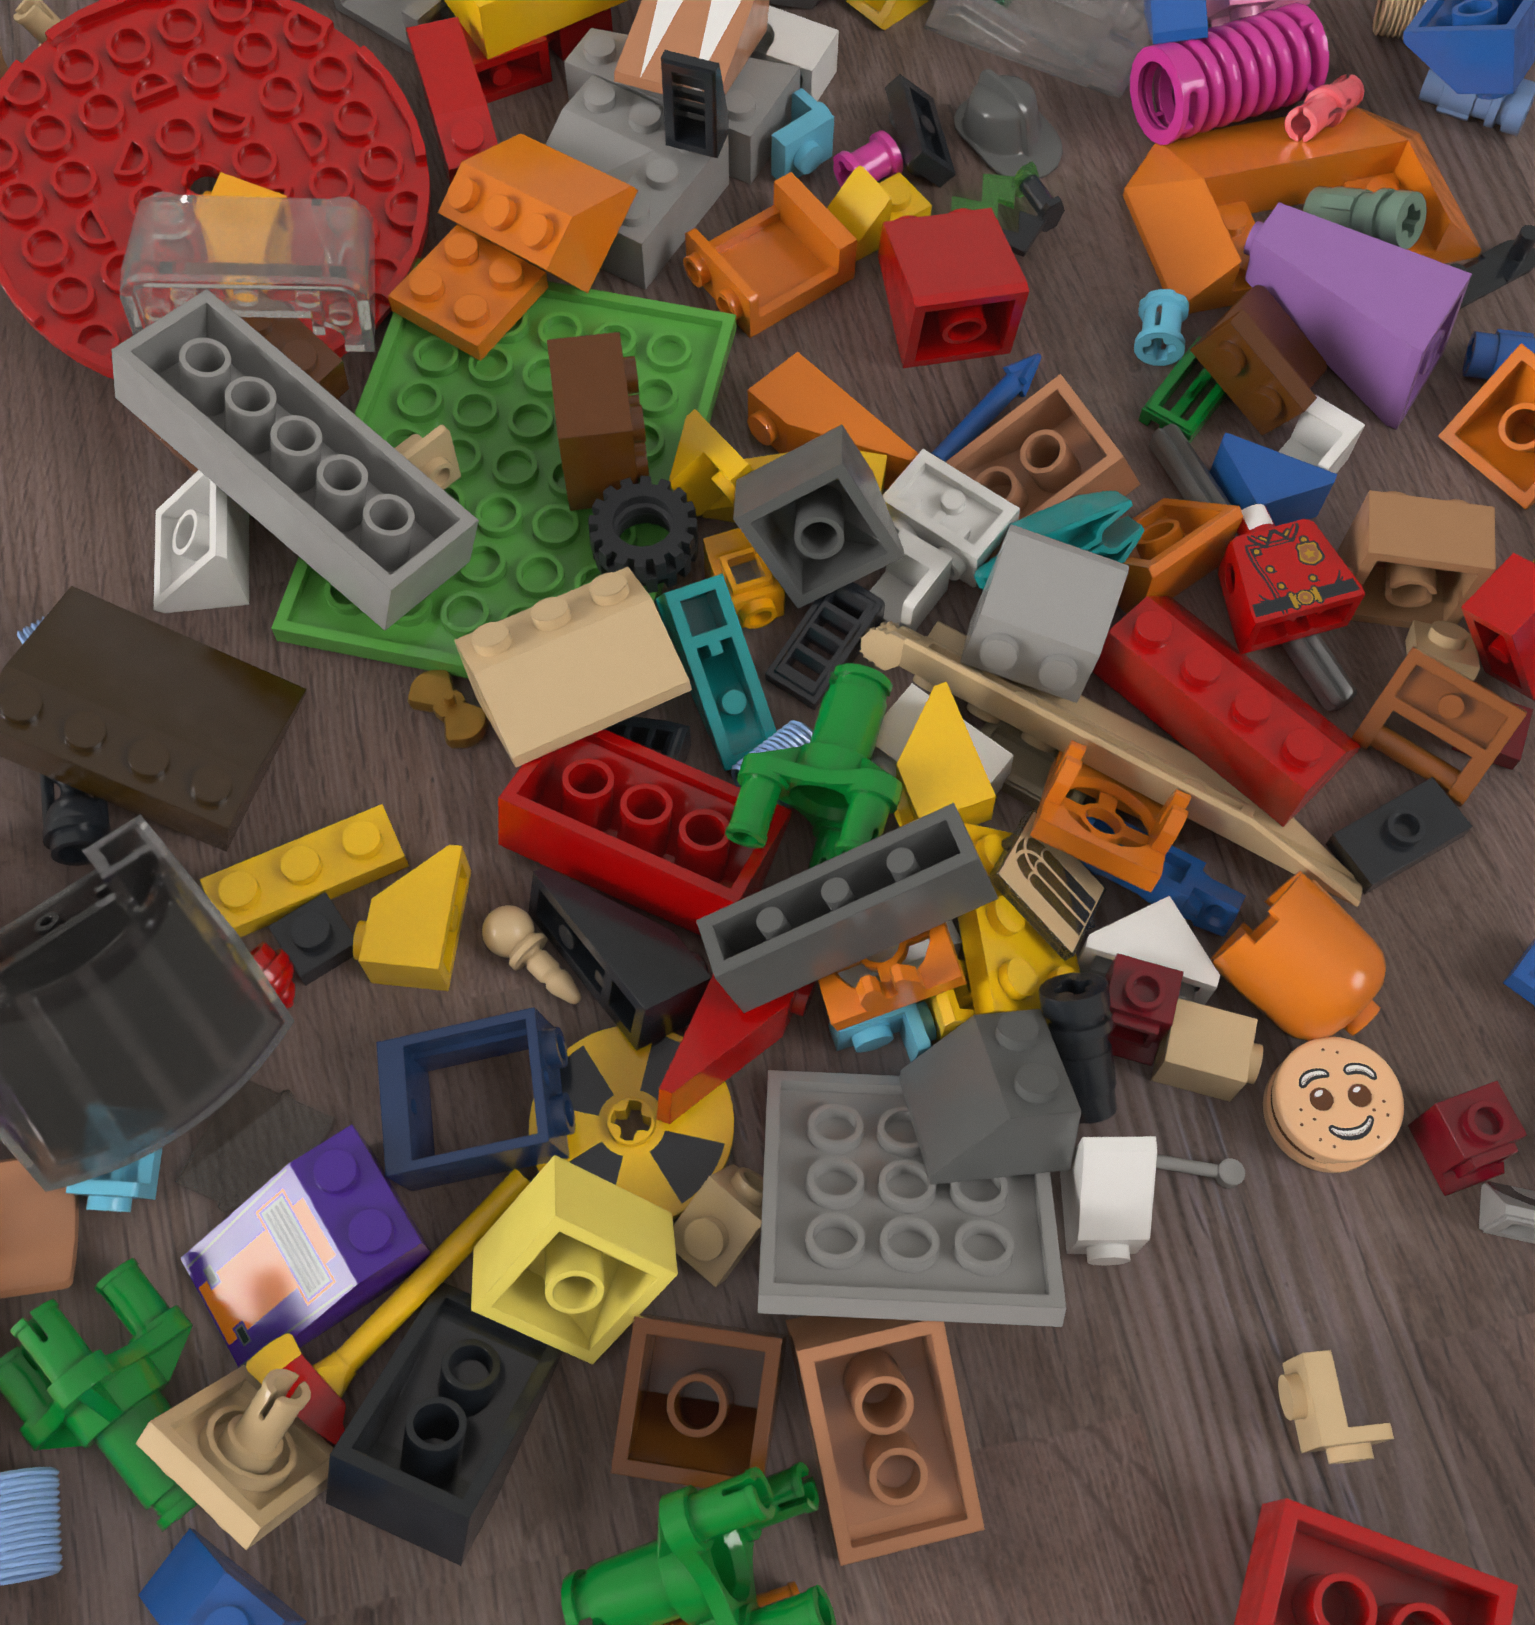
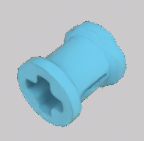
(1161, 326)

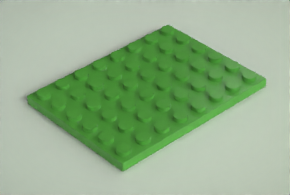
(511, 463)

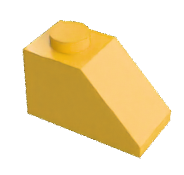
(942, 766)
(416, 924)

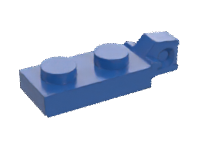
(1195, 894)

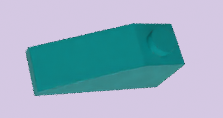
(719, 667)

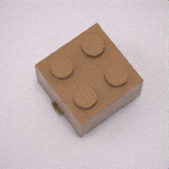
(1418, 557)

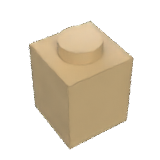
(1208, 1051)

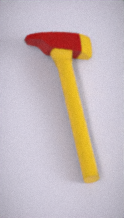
(333, 1374)

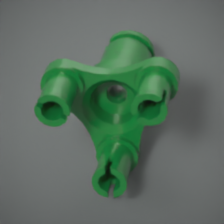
(829, 777)
(95, 1398)
(702, 1560)

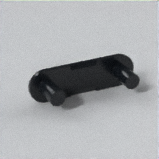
(1499, 265)

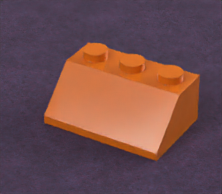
(540, 207)

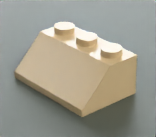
(572, 665)

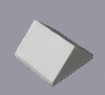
(200, 549)

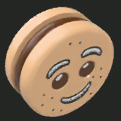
(1333, 1105)

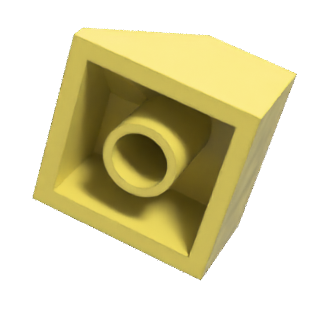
(573, 1261)

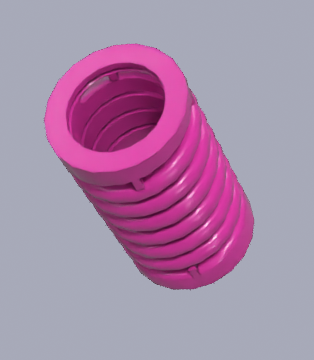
(1230, 75)

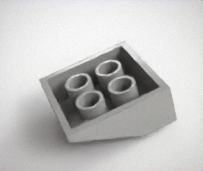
(627, 141)

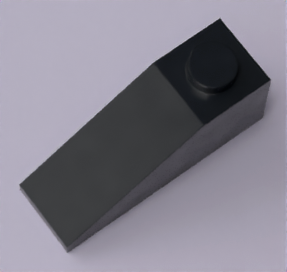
(624, 959)

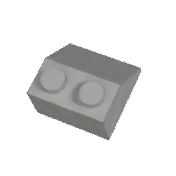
(1044, 613)

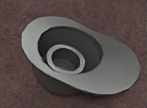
(1006, 126)

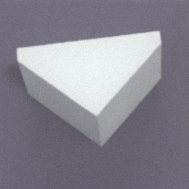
(1159, 937)

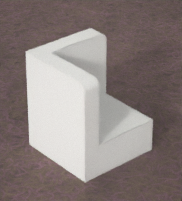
(1323, 436)
(913, 582)

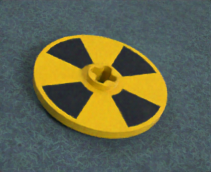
(660, 1164)

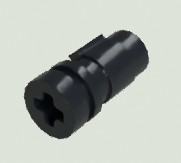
(1079, 1023)

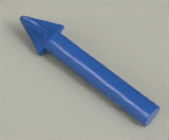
(1015, 382)

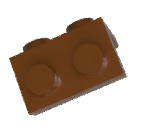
(1261, 360)

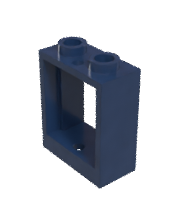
(407, 1100)

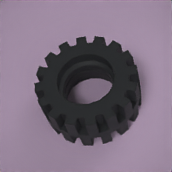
(640, 505)

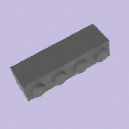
(846, 909)

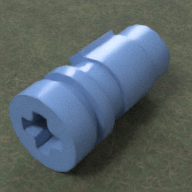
(1505, 111)

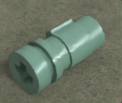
(1383, 214)

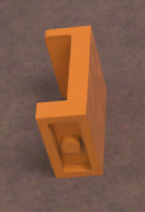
(773, 259)

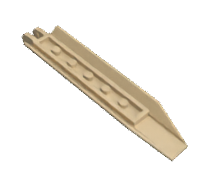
(1113, 748)

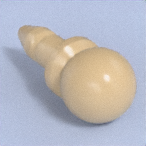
(511, 934)

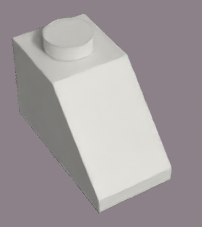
(1109, 1197)

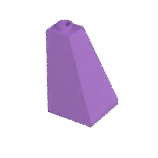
(1361, 303)

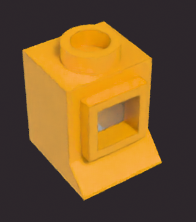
(752, 586)

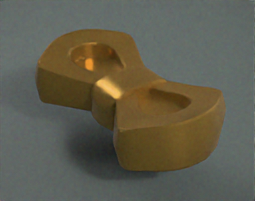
(462, 721)

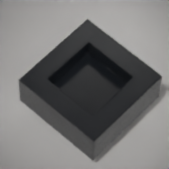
(314, 938)

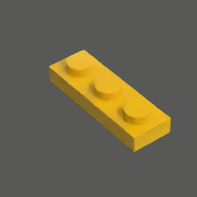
(293, 874)

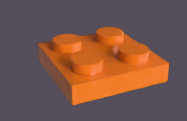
(468, 292)

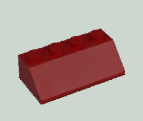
(1222, 706)
(635, 827)

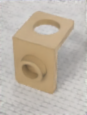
(433, 455)

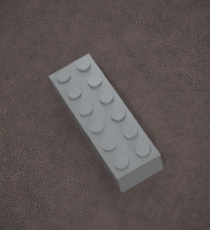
(294, 457)

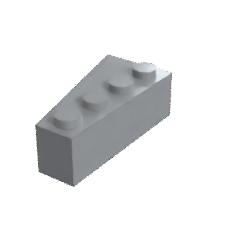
(755, 102)

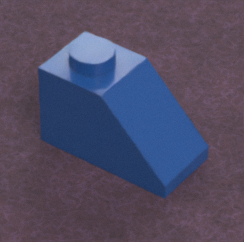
(208, 1588)

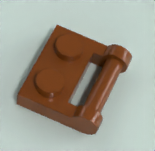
(1449, 708)

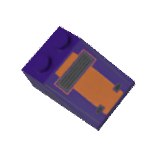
(306, 1248)

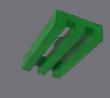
(1154, 410)

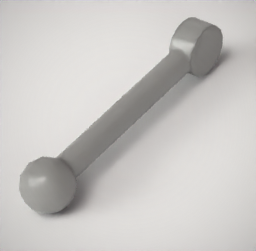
(1227, 1173)

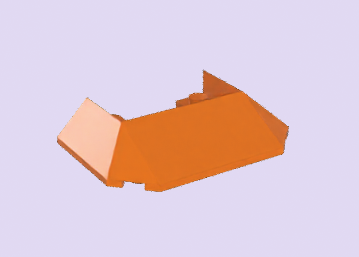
(1200, 192)

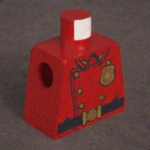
(1284, 582)

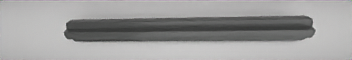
(1196, 483)

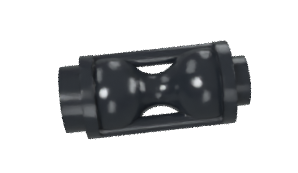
(71, 821)

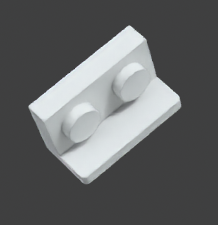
(950, 513)

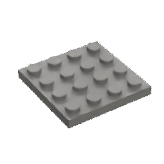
(869, 1237)

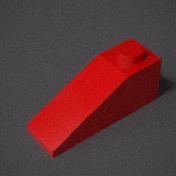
(451, 92)
(722, 1043)

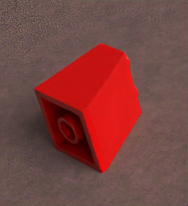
(951, 286)

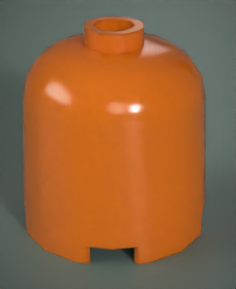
(1305, 963)

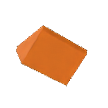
(1499, 428)
(1177, 547)

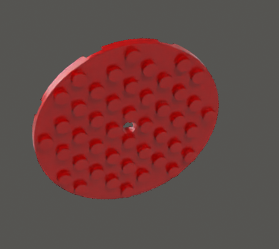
(174, 93)

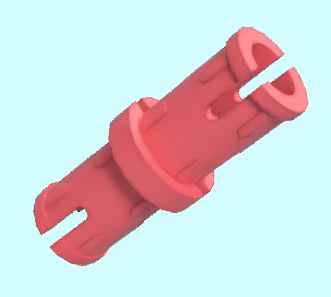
(1324, 107)

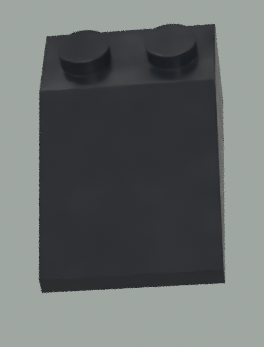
(441, 1427)

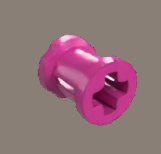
(879, 157)

